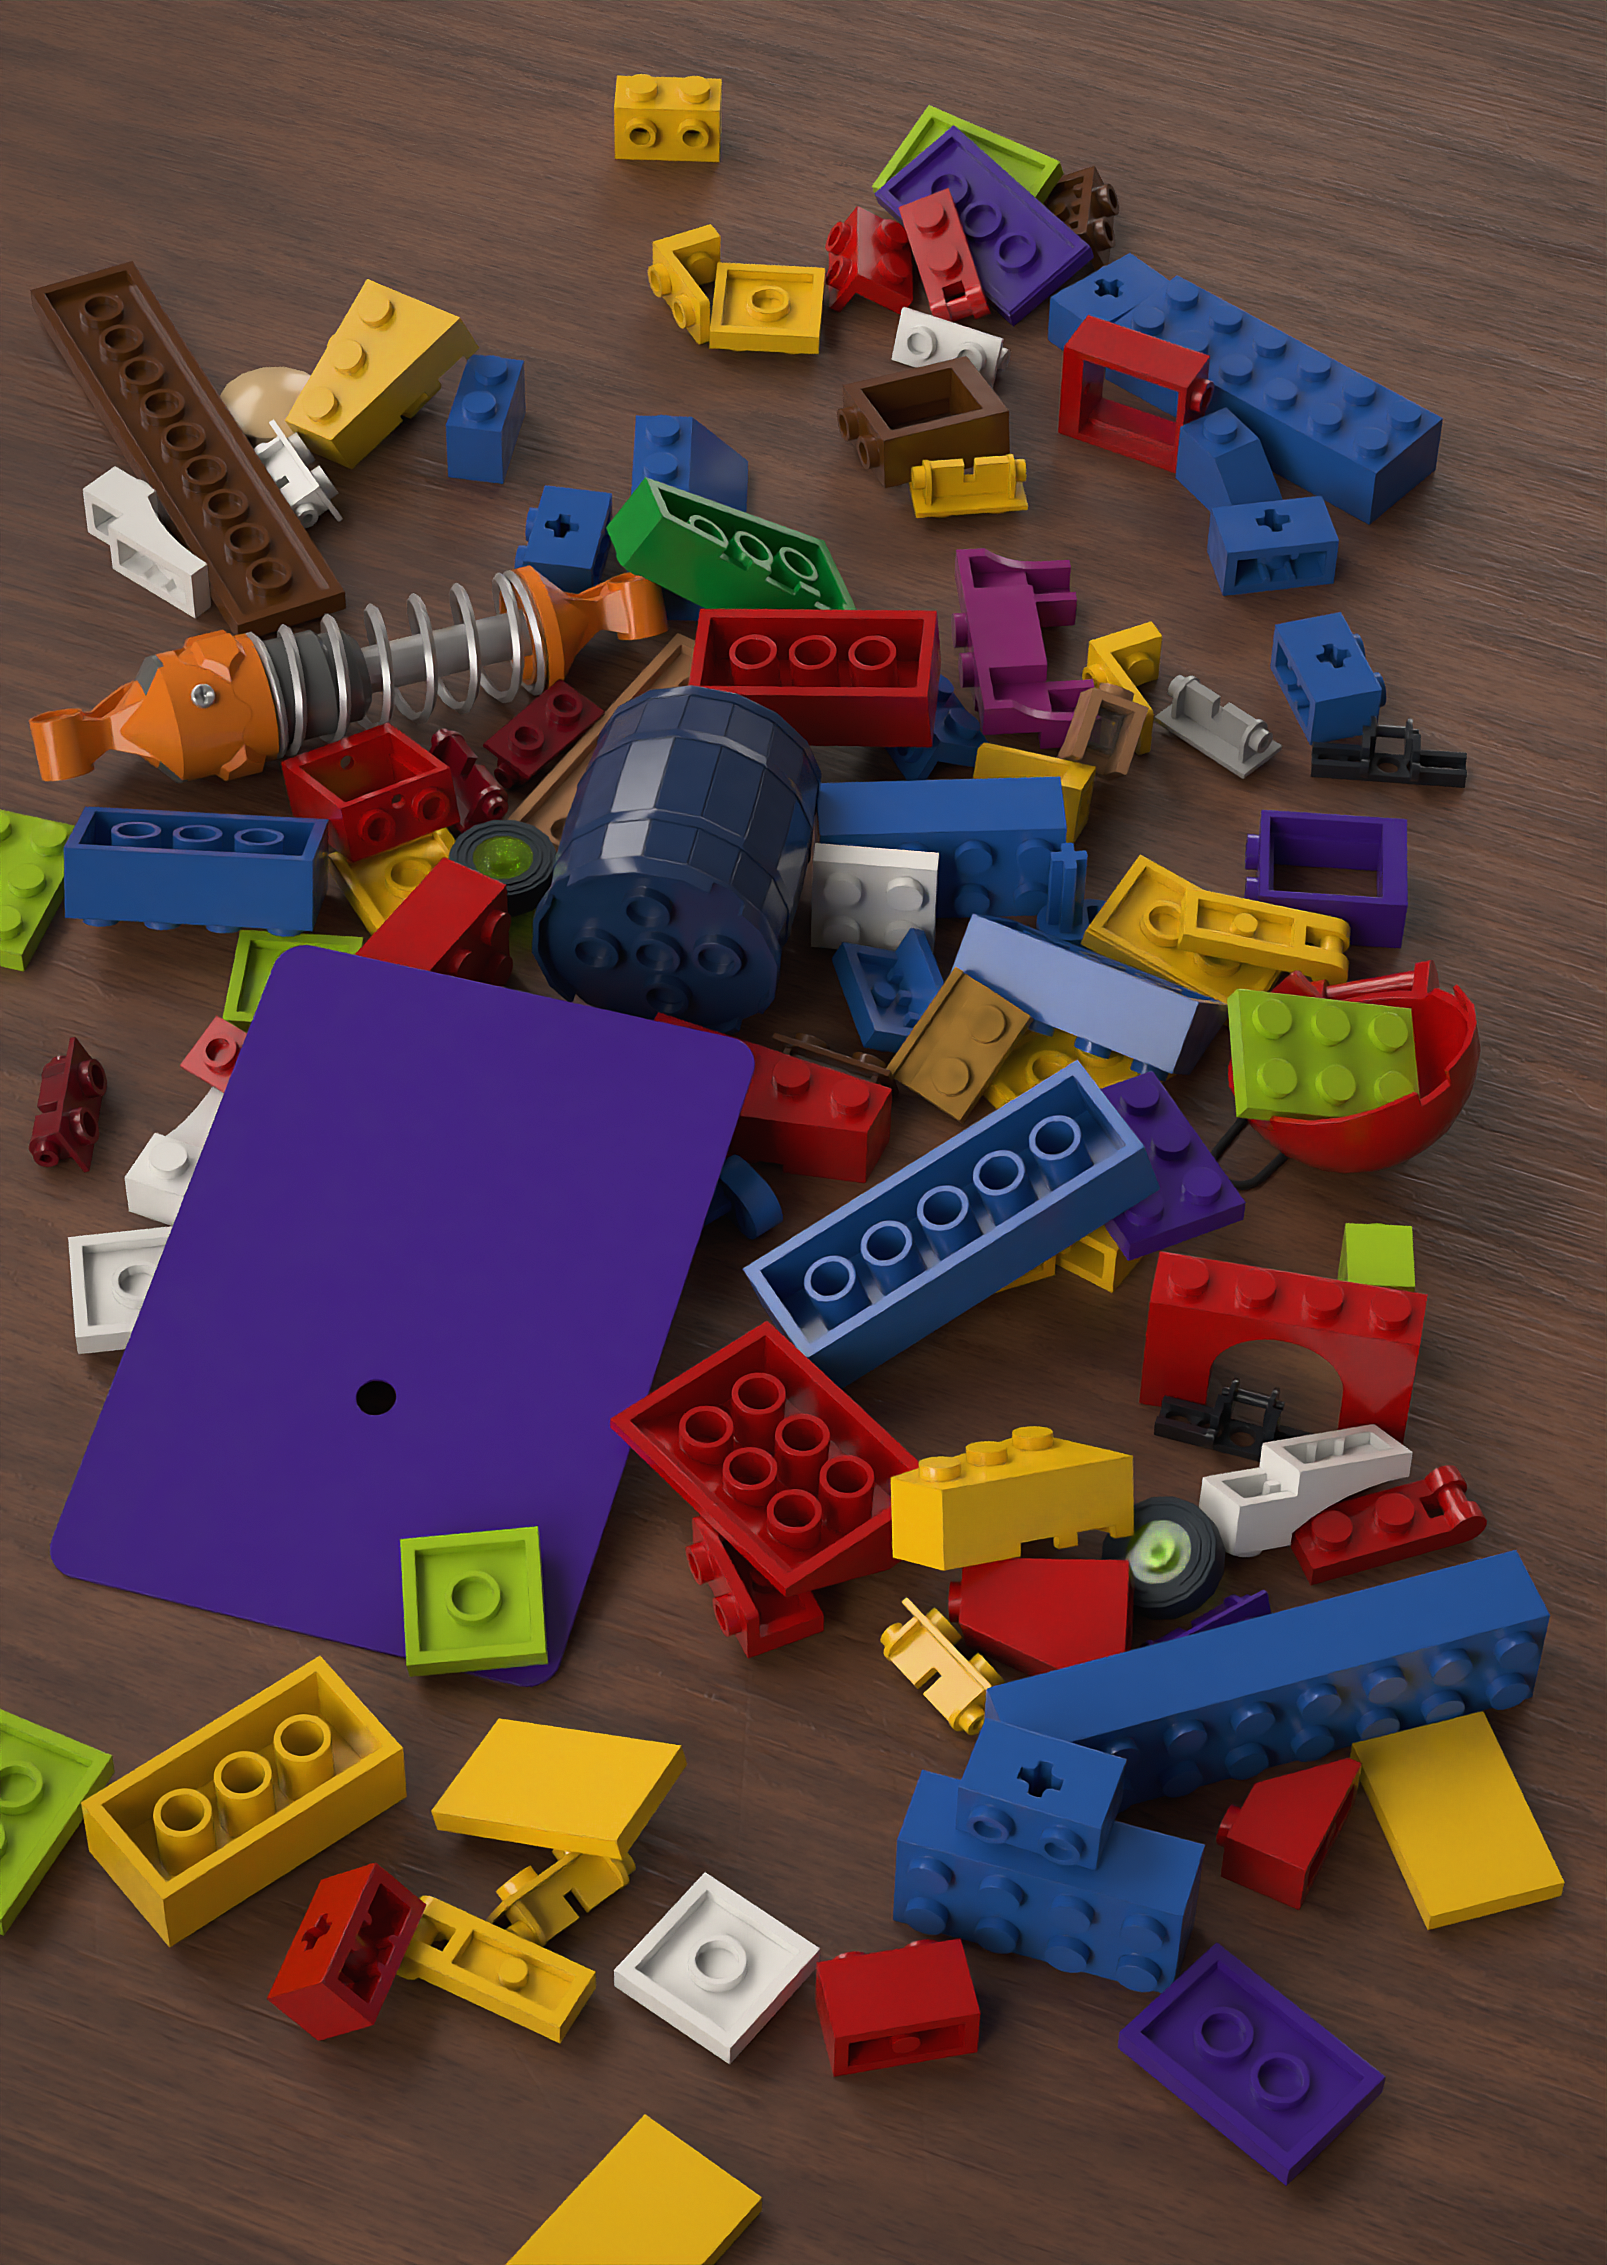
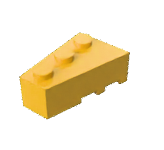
(374, 371)
(1009, 1494)

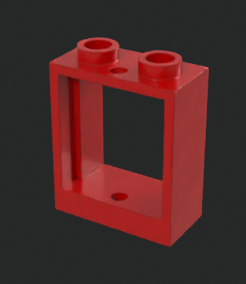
(1117, 426)
(361, 794)

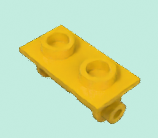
(943, 489)
(928, 1647)
(538, 1904)

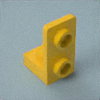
(678, 270)
(1128, 661)
(1076, 778)

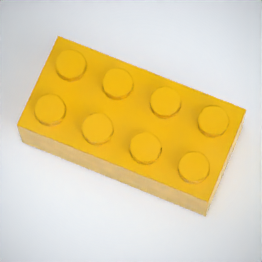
(244, 1800)

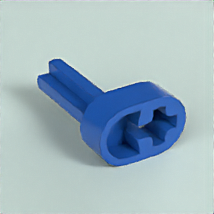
(1066, 910)
(744, 1199)

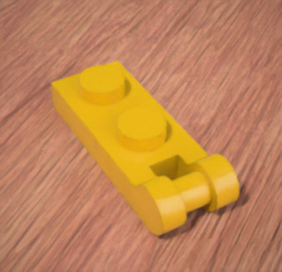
(1264, 935)
(497, 1970)

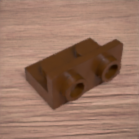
(1088, 210)

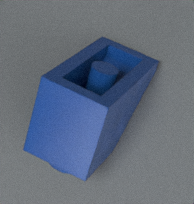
(1224, 462)

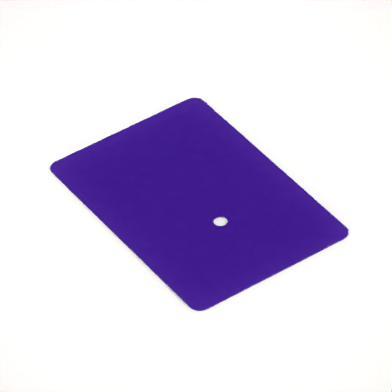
(424, 1200)

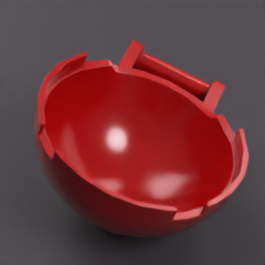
(1394, 1133)

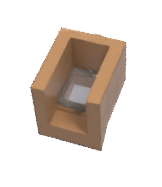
(1104, 730)

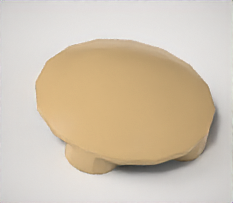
(261, 397)

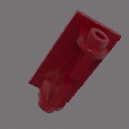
(540, 733)
(476, 790)
(70, 1108)

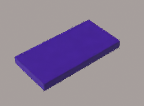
(1013, 237)

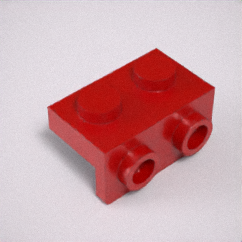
(869, 259)
(745, 1599)

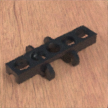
(1367, 769)
(1220, 1418)

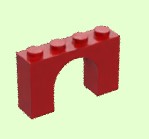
(1213, 1304)

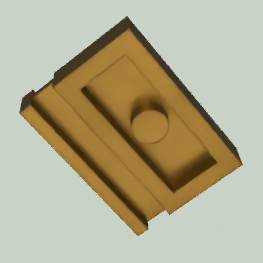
(959, 1045)

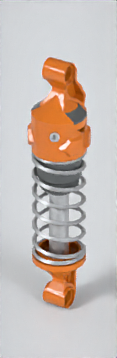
(247, 701)

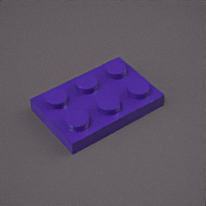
(1193, 1187)
(1251, 2063)

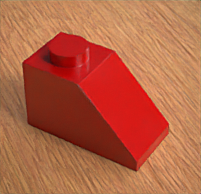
(1288, 1830)

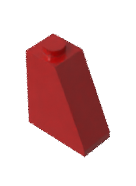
(1045, 1611)

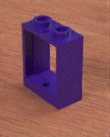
(1335, 843)

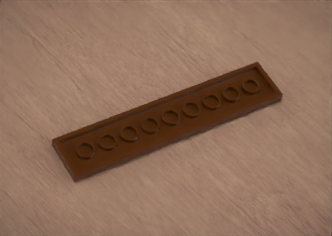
(188, 450)

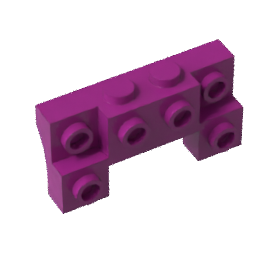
(1003, 644)

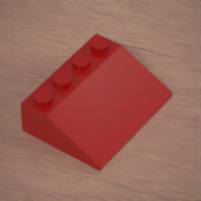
(775, 1461)

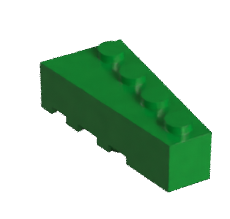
(723, 554)

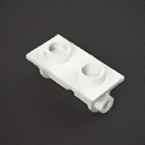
(931, 340)
(303, 489)

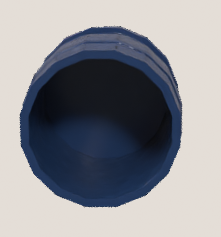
(681, 860)

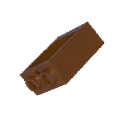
(952, 386)

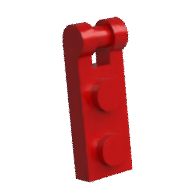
(944, 257)
(1387, 1527)

